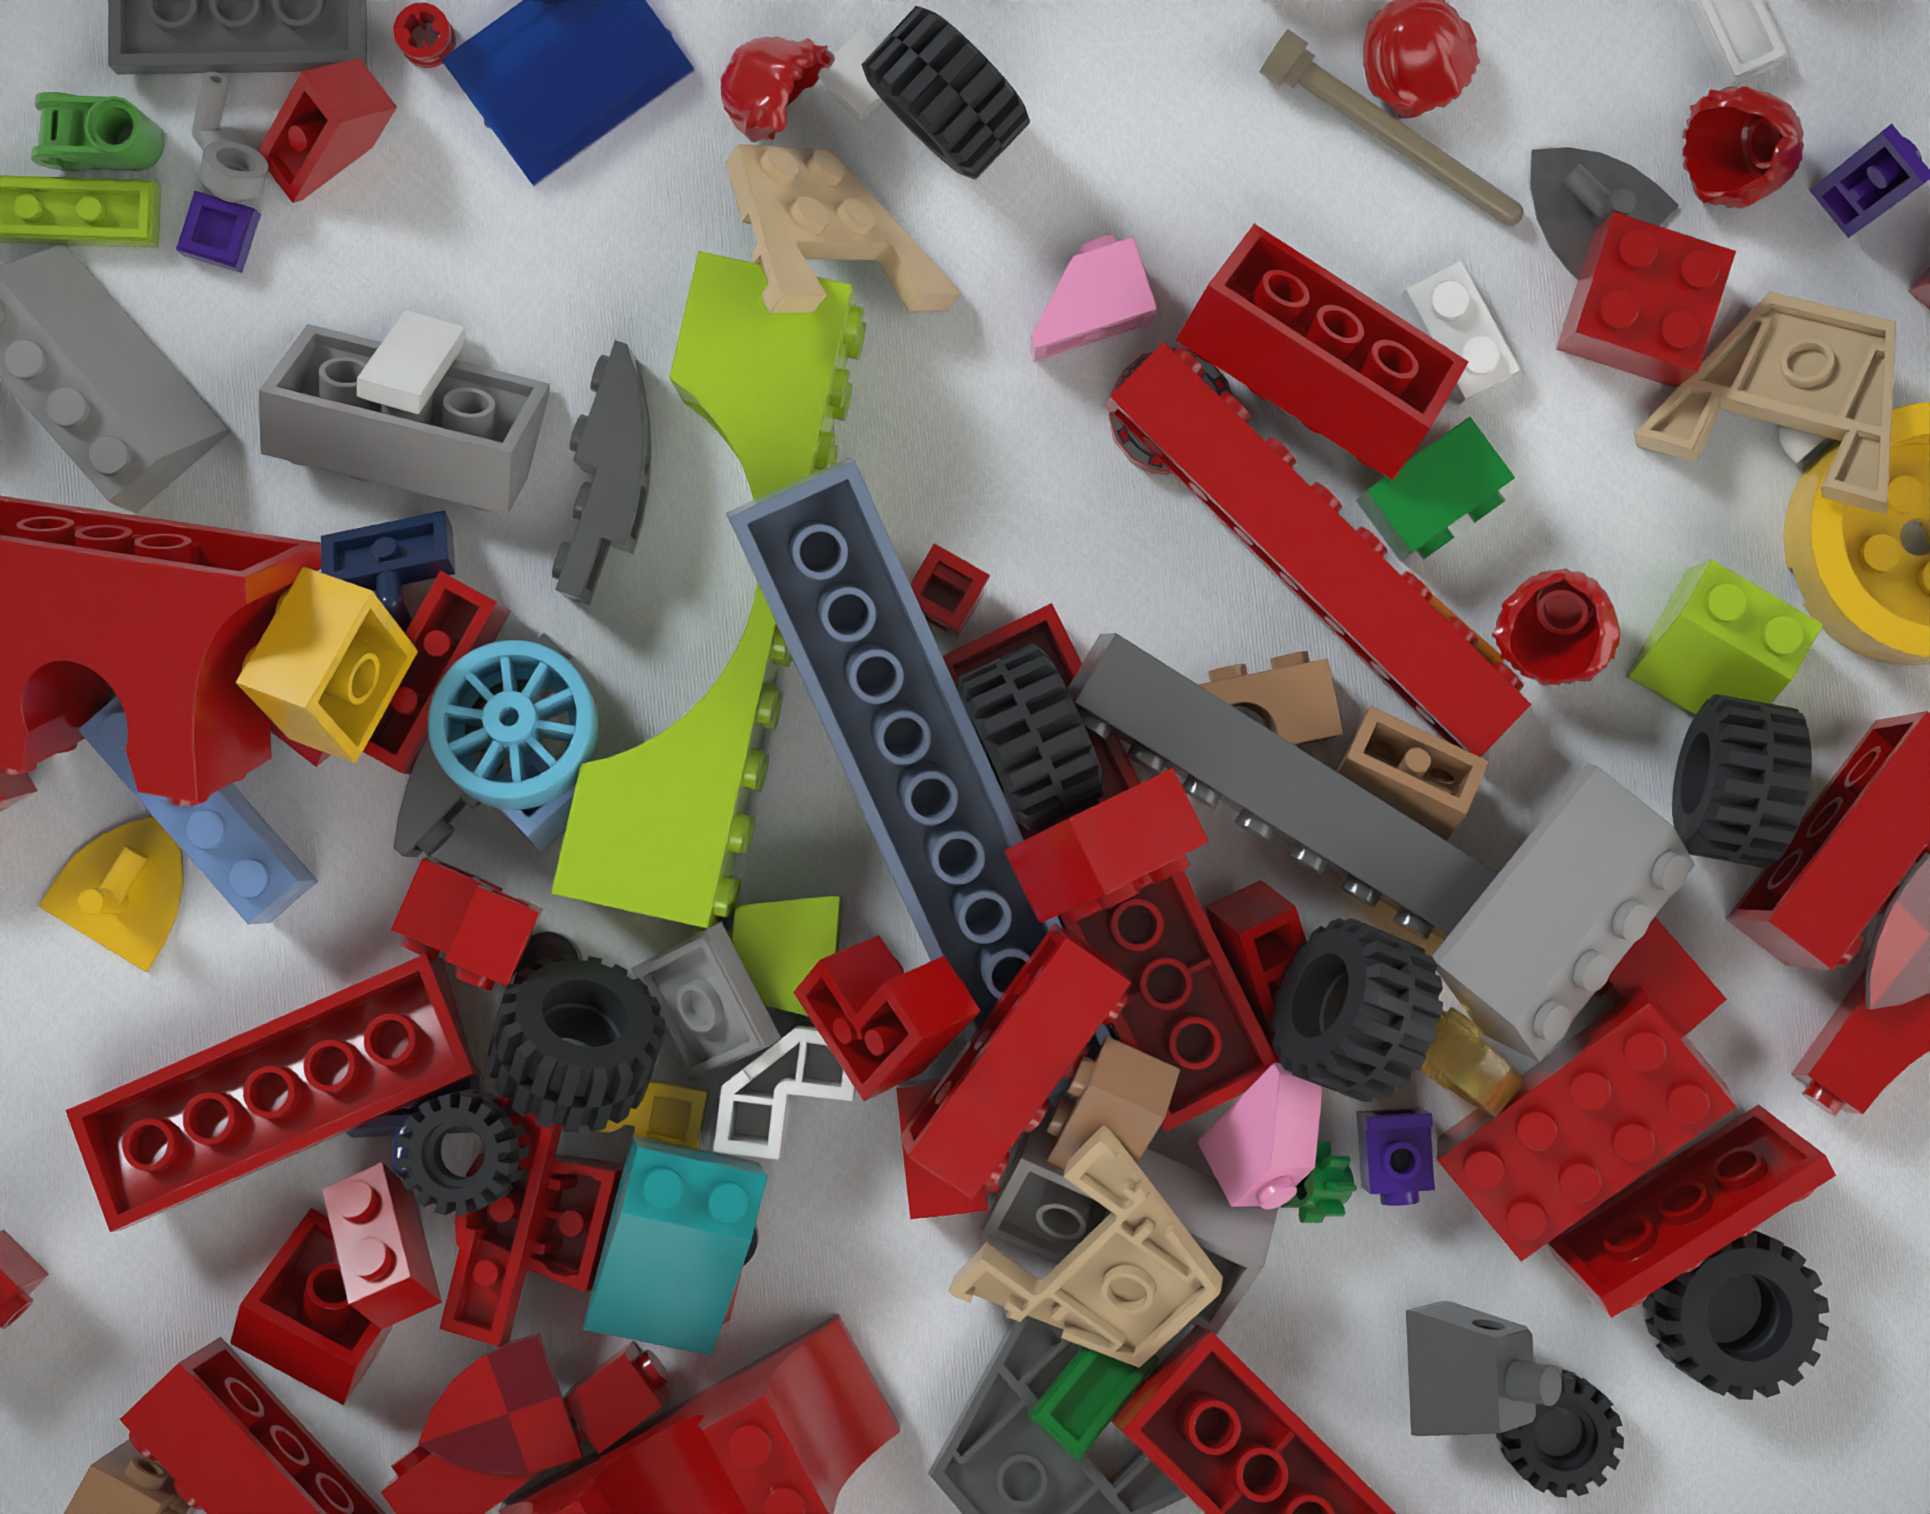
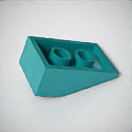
(675, 1245)

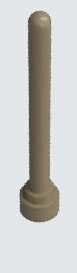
(1293, 64)

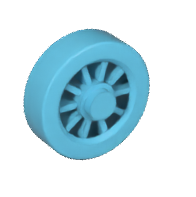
(512, 723)

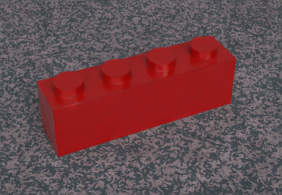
(1015, 1062)

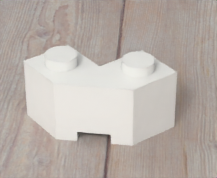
(758, 1097)

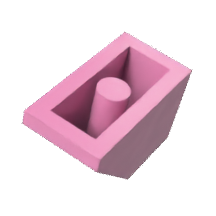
(1095, 299)
(1266, 1140)

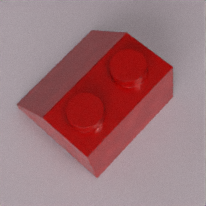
(302, 1317)

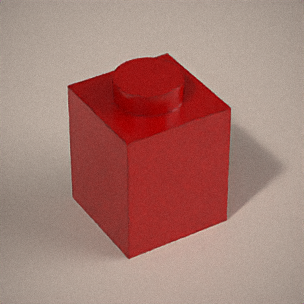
(618, 1395)

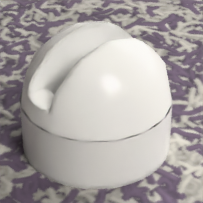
(1799, 444)

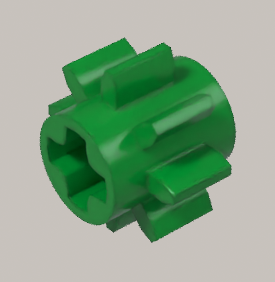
(1324, 1188)

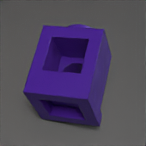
(1383, 1133)

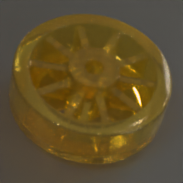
(1470, 1065)

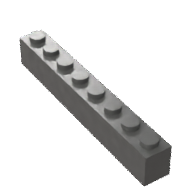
(1275, 788)

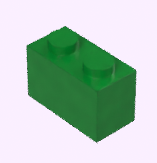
(1435, 489)

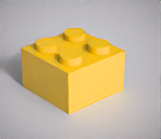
(327, 664)

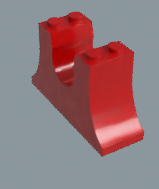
(153, 614)
(753, 1443)

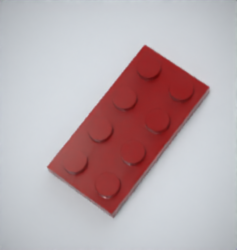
(1689, 1209)

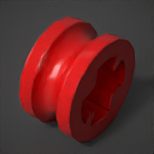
(420, 14)

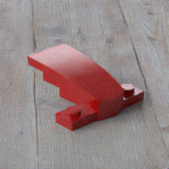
(545, 1225)

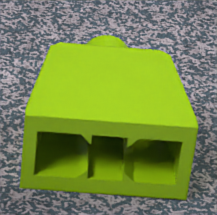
(784, 943)

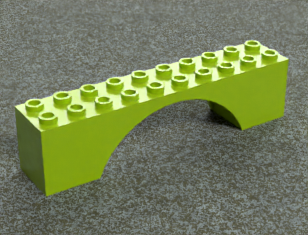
(668, 817)

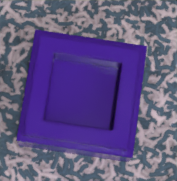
(218, 231)

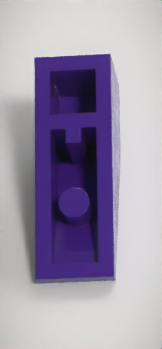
(1871, 181)

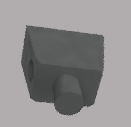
(1473, 1372)

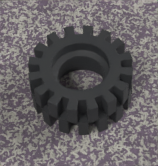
(424, 1157)
(1586, 1460)

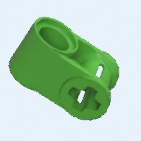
(84, 131)

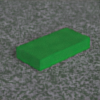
(1086, 1399)

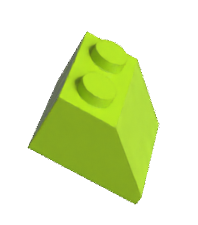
(1723, 641)

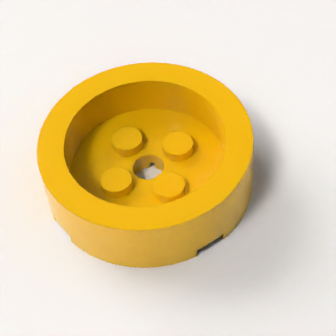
(1853, 558)

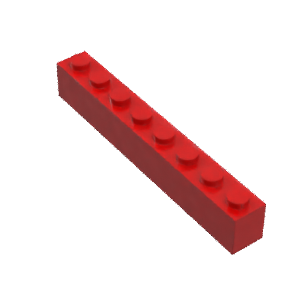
(1317, 552)

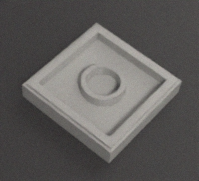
(707, 1002)

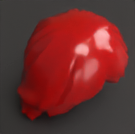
(1418, 55)
(766, 79)
(1741, 146)
(1558, 628)

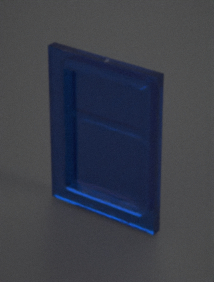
(565, 75)

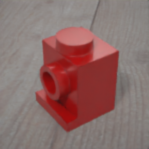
(948, 590)

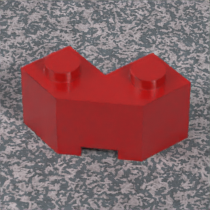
(467, 920)

